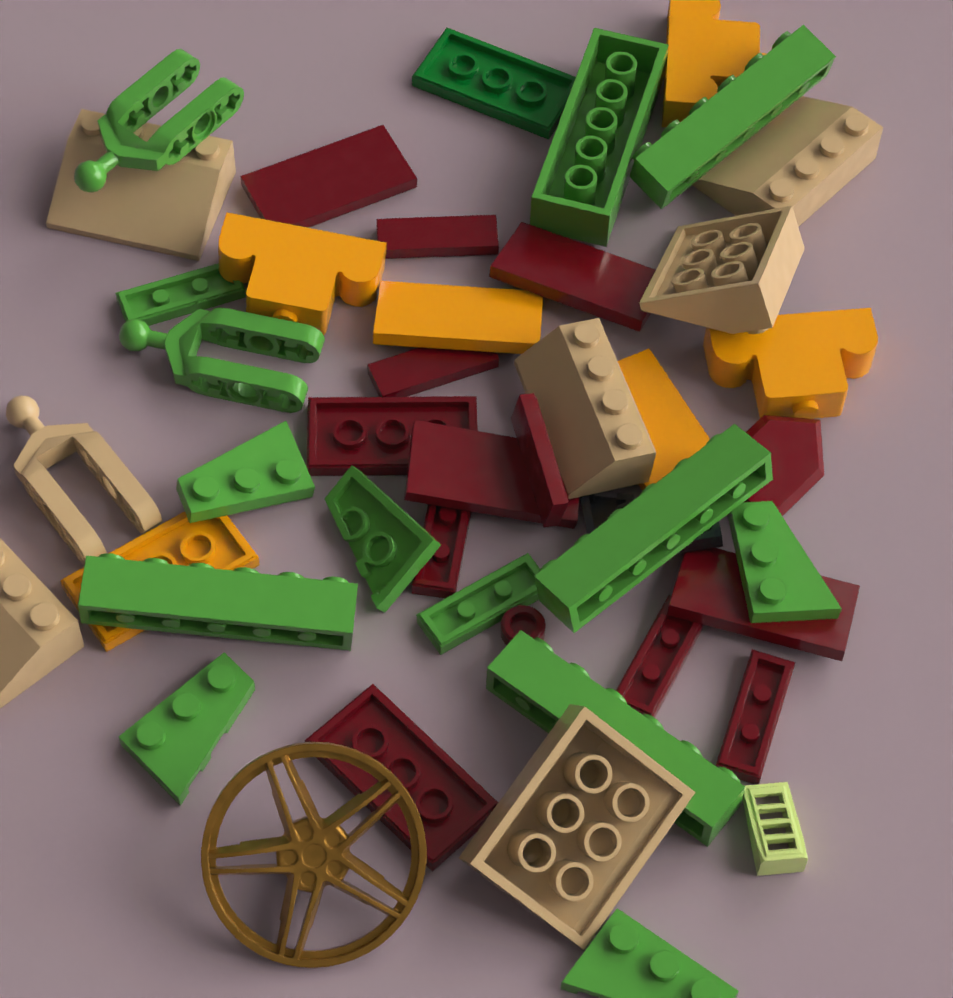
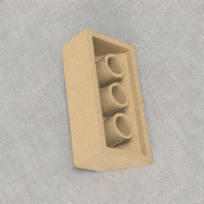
(587, 409)

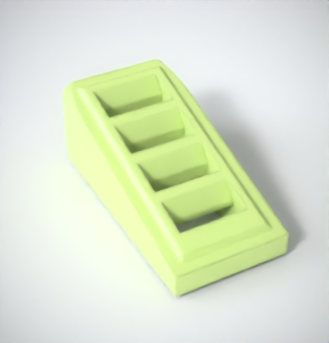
(779, 860)

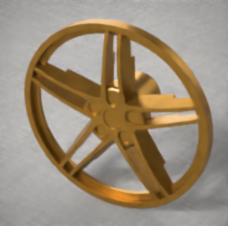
(313, 855)

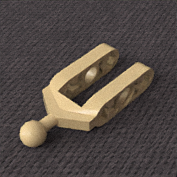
(56, 442)

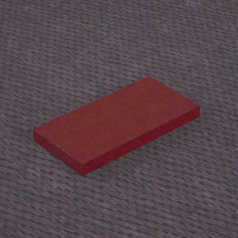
(330, 180)
(574, 275)
(375, 430)
(473, 473)
(713, 595)
(443, 792)

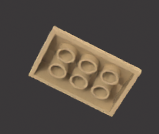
(795, 160)
(142, 208)
(728, 271)
(34, 628)
(577, 825)

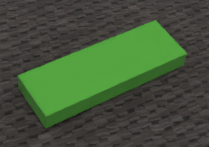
(178, 295)
(480, 604)

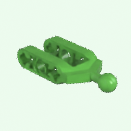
(174, 137)
(236, 331)

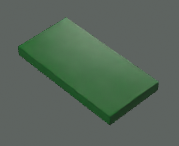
(495, 82)

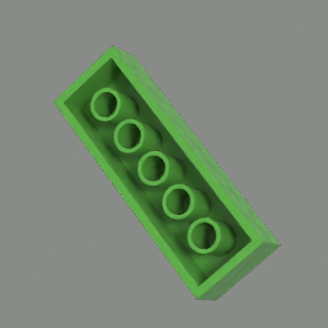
(598, 136)

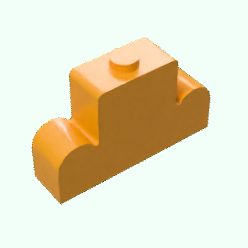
(702, 54)
(298, 269)
(798, 363)

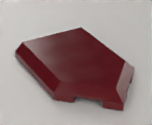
(794, 456)

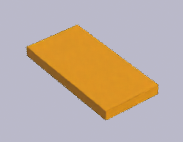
(457, 317)
(664, 412)
(178, 543)

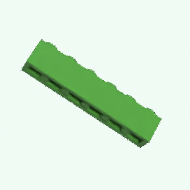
(731, 116)
(653, 527)
(217, 602)
(544, 685)

